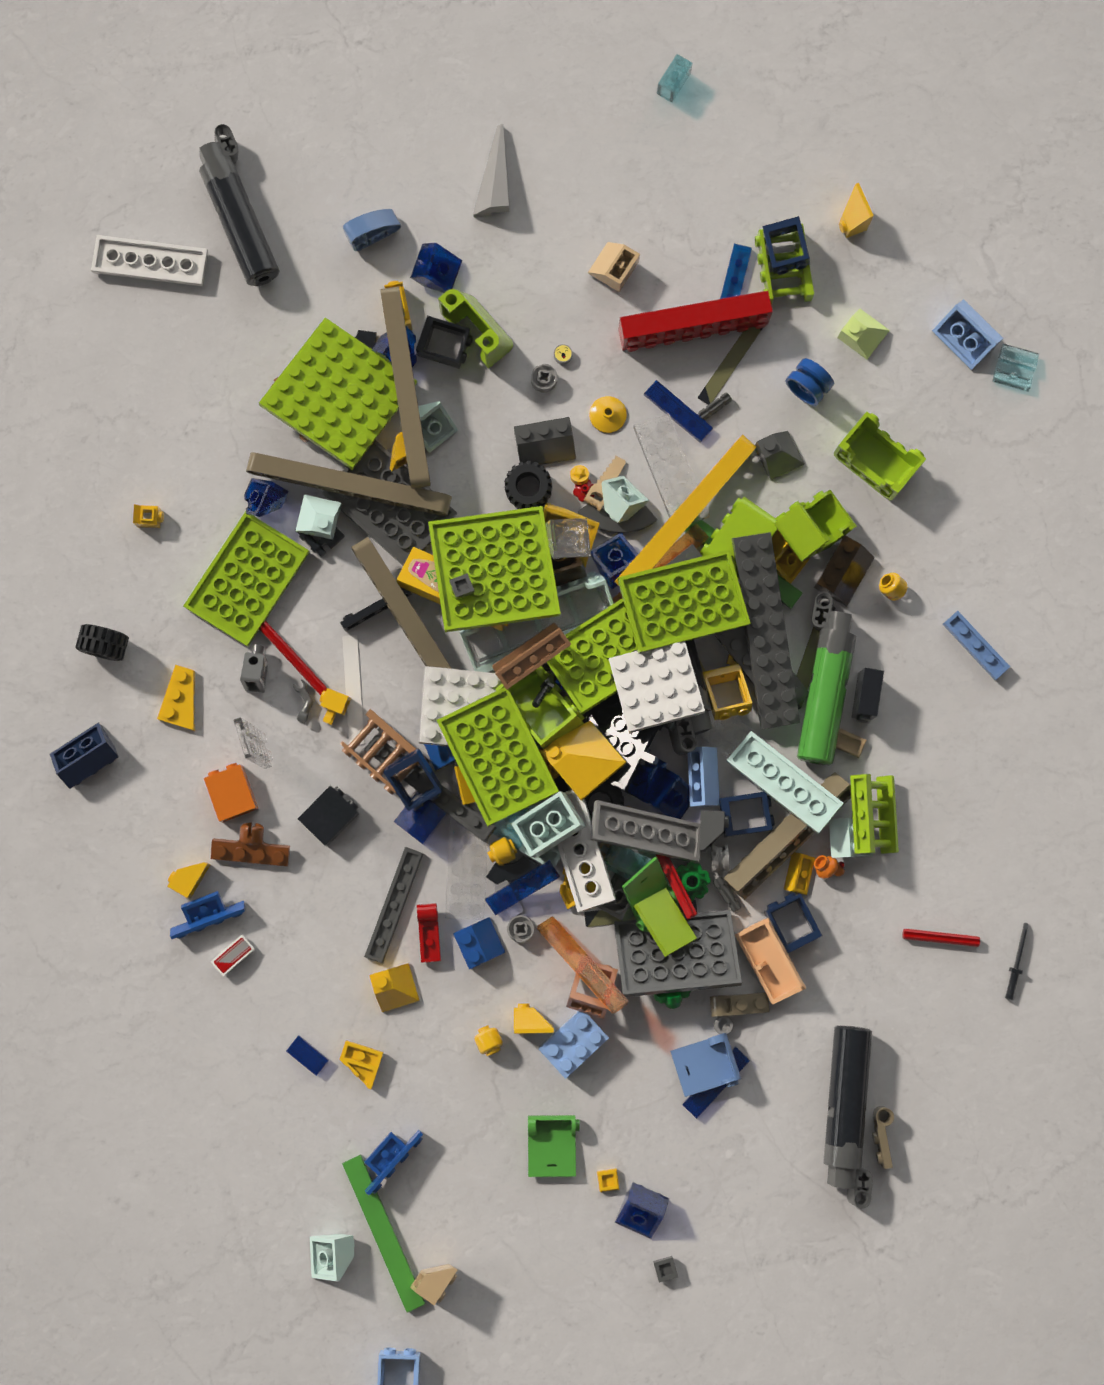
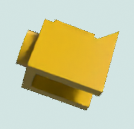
(155, 522)

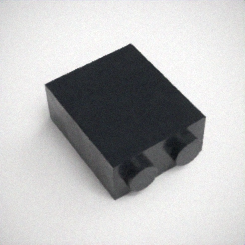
(867, 695)
(329, 815)

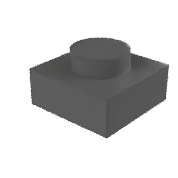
(461, 586)
(665, 1269)

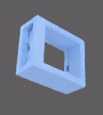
(391, 1353)

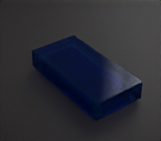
(307, 1055)

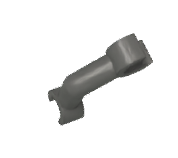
(303, 714)

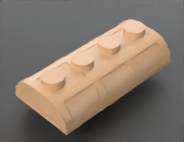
(770, 961)

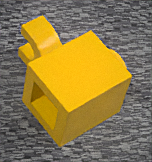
(335, 703)

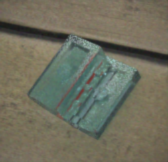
(1015, 367)

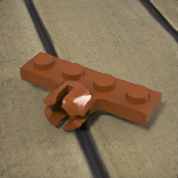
(250, 848)

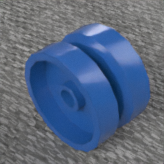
(809, 382)

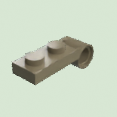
(739, 1004)
(880, 1136)

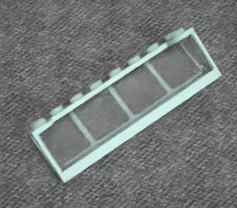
(577, 602)

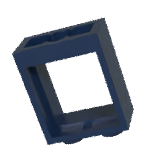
(781, 228)
(404, 762)
(766, 803)
(803, 940)

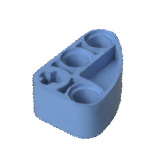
(370, 228)

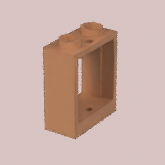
(586, 1003)

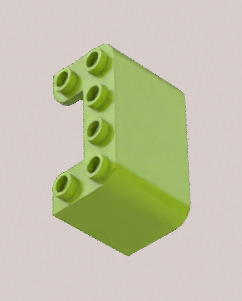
(877, 457)
(744, 521)
(814, 525)

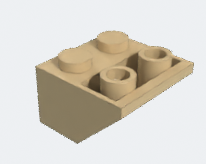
(615, 265)
(433, 1281)

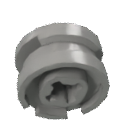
(544, 378)
(719, 858)
(520, 928)

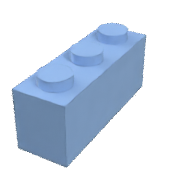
(703, 777)

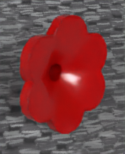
(580, 492)

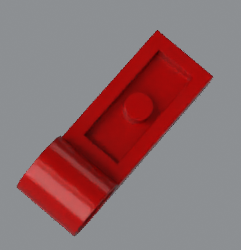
(428, 932)

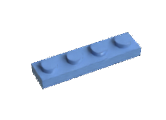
(976, 645)

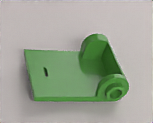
(645, 884)
(552, 1145)

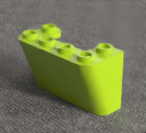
(457, 305)
(554, 715)

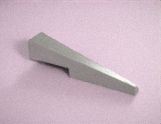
(494, 186)

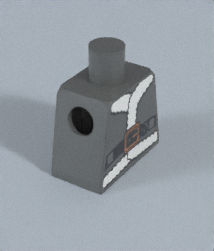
(254, 670)

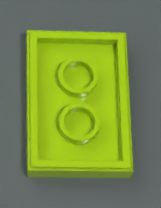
(665, 922)

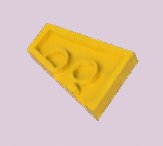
(179, 699)

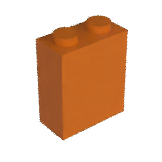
(230, 792)

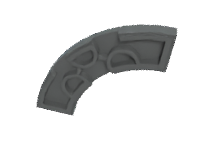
(639, 521)

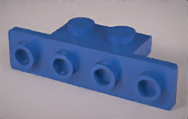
(205, 912)
(387, 1156)

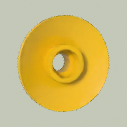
(608, 423)

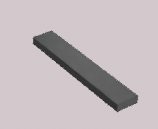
(393, 905)

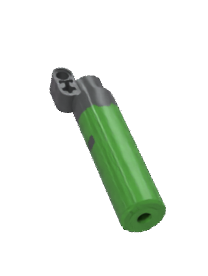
(828, 684)

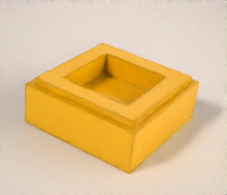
(608, 1180)

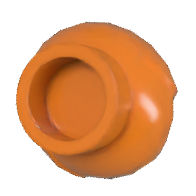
(828, 866)

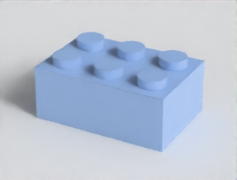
(573, 1043)

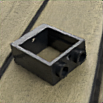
(430, 324)

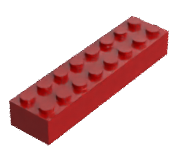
(695, 321)

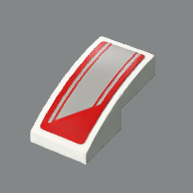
(232, 955)

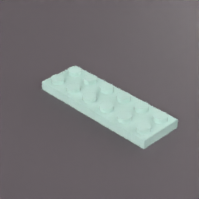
(785, 782)

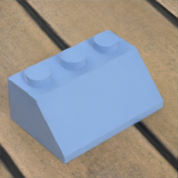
(967, 334)

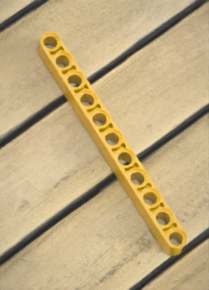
(691, 507)

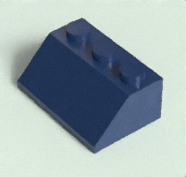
(83, 756)

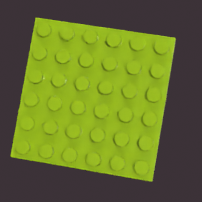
(335, 393)
(505, 562)

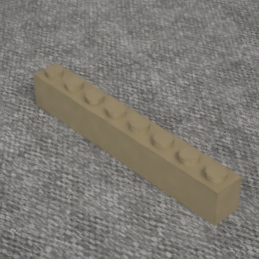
(779, 845)

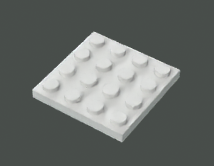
(656, 686)
(446, 692)

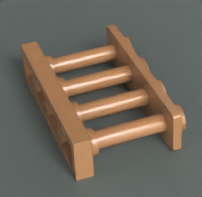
(531, 655)
(387, 734)

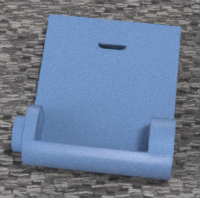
(706, 1065)

